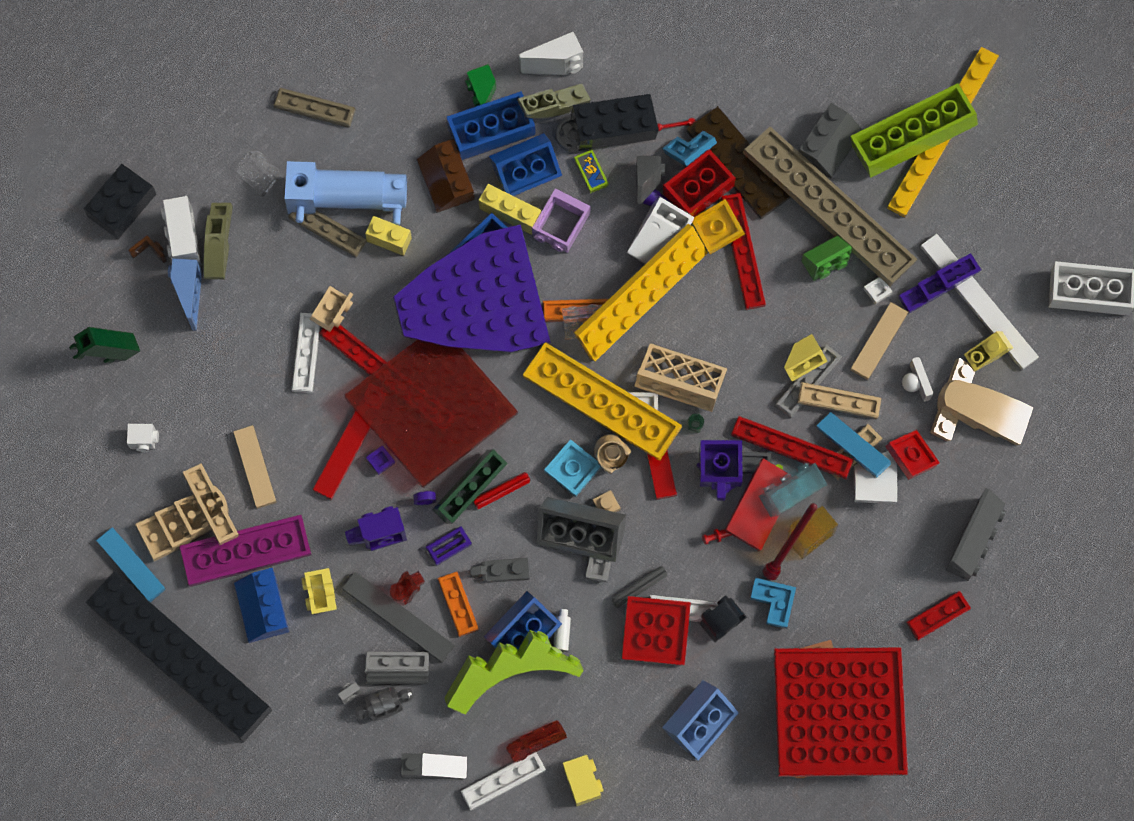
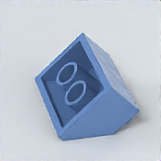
(700, 719)

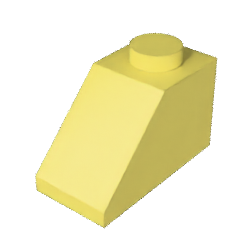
(804, 357)

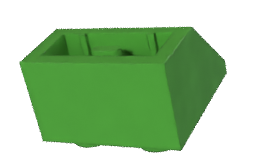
(826, 258)

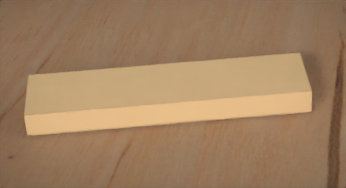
(879, 341)
(839, 400)
(255, 467)

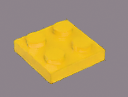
(717, 226)

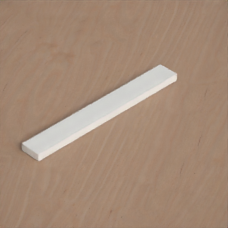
(982, 304)

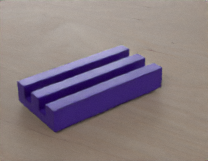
(437, 561)

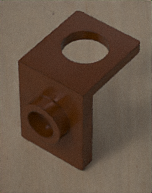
(145, 243)

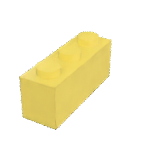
(509, 208)

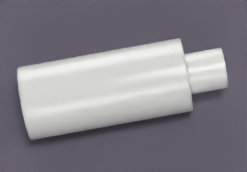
(561, 635)

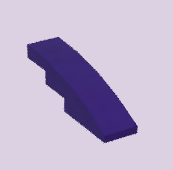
(939, 283)

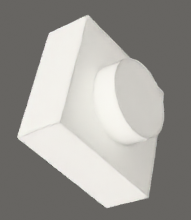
(877, 290)

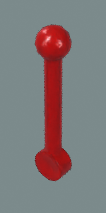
(690, 121)

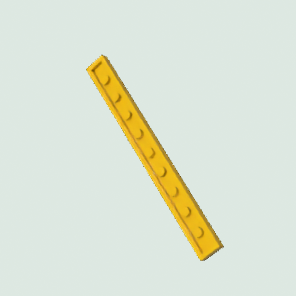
(928, 159)

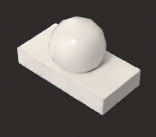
(917, 380)

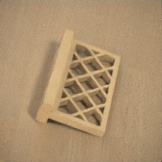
(677, 388)

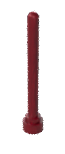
(773, 568)

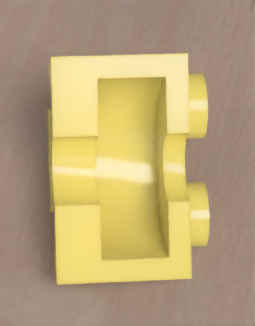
(320, 591)

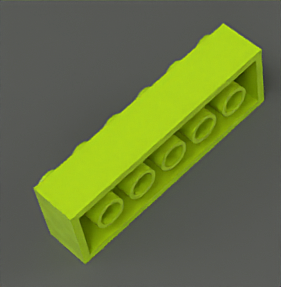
(914, 130)

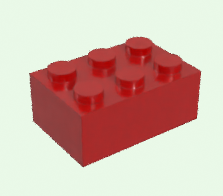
(699, 184)

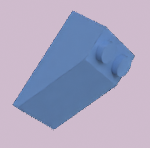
(187, 279)

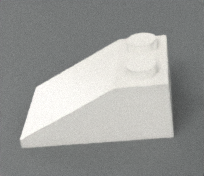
(554, 57)

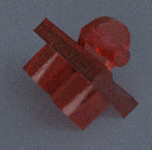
(406, 587)

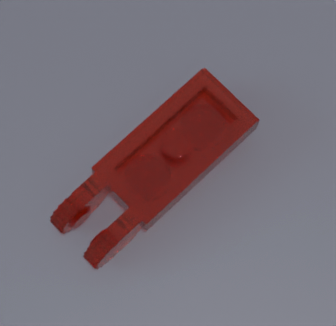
(536, 741)

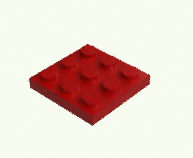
(656, 630)

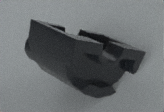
(722, 618)

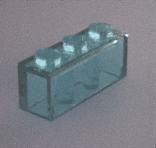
(792, 489)

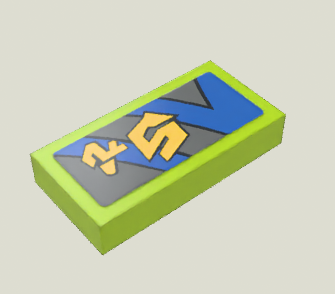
(591, 171)

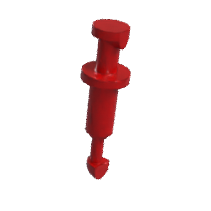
(718, 535)

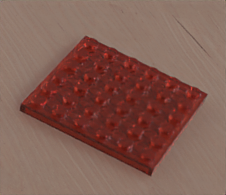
(430, 407)

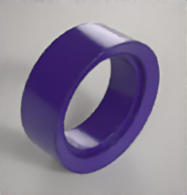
(424, 498)

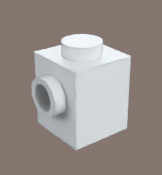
(142, 437)

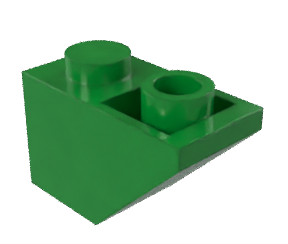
(482, 84)

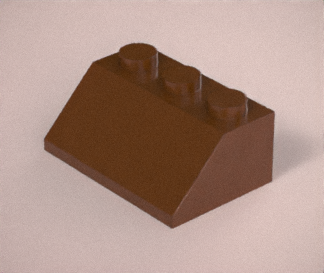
(445, 176)

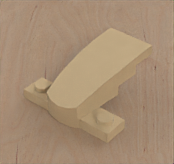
(978, 408)
(188, 518)

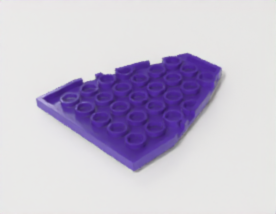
(476, 297)

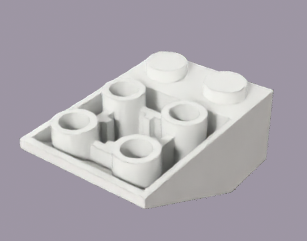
(657, 229)

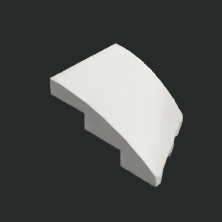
(873, 489)

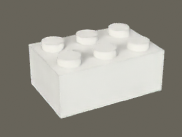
(180, 229)

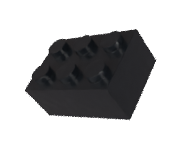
(120, 201)

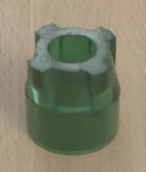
(695, 418)

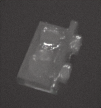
(575, 316)

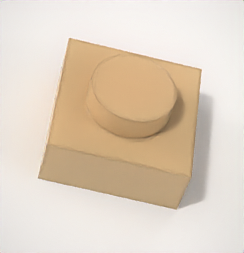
(607, 502)

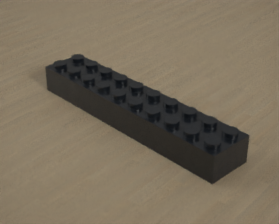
(179, 656)

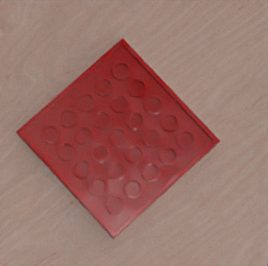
(840, 712)

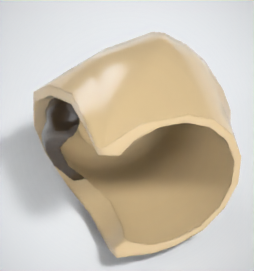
(611, 453)

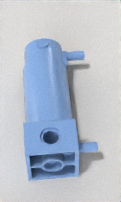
(342, 189)

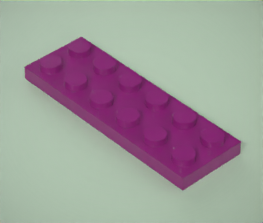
(251, 550)

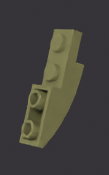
(551, 103)
(216, 240)

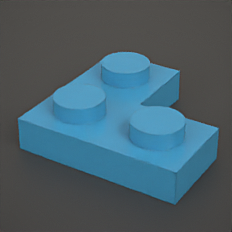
(687, 152)
(780, 598)

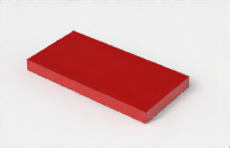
(750, 518)

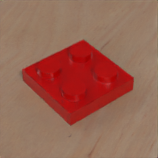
(912, 454)

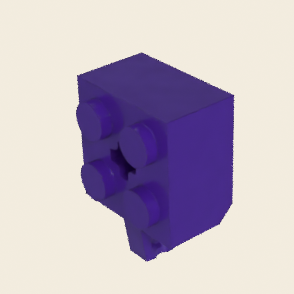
(720, 477)
(378, 529)

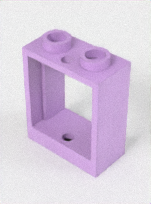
(569, 203)

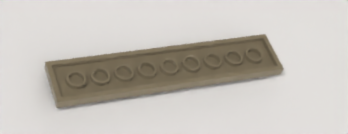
(829, 206)

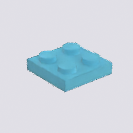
(572, 468)

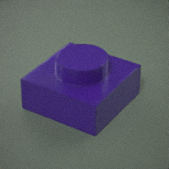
(380, 460)

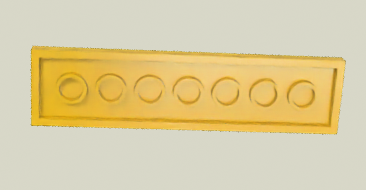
(641, 292)
(602, 401)

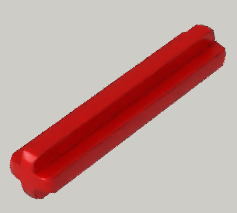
(501, 490)

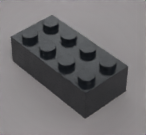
(614, 122)

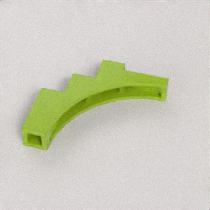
(506, 661)

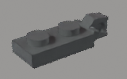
(502, 570)

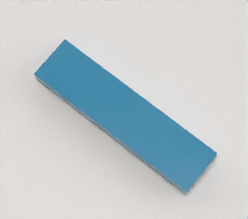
(853, 445)
(131, 564)

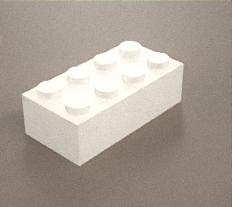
(1091, 288)

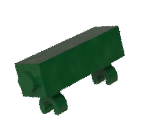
(105, 344)

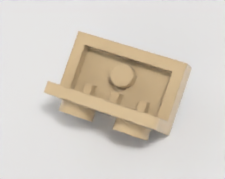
(330, 309)

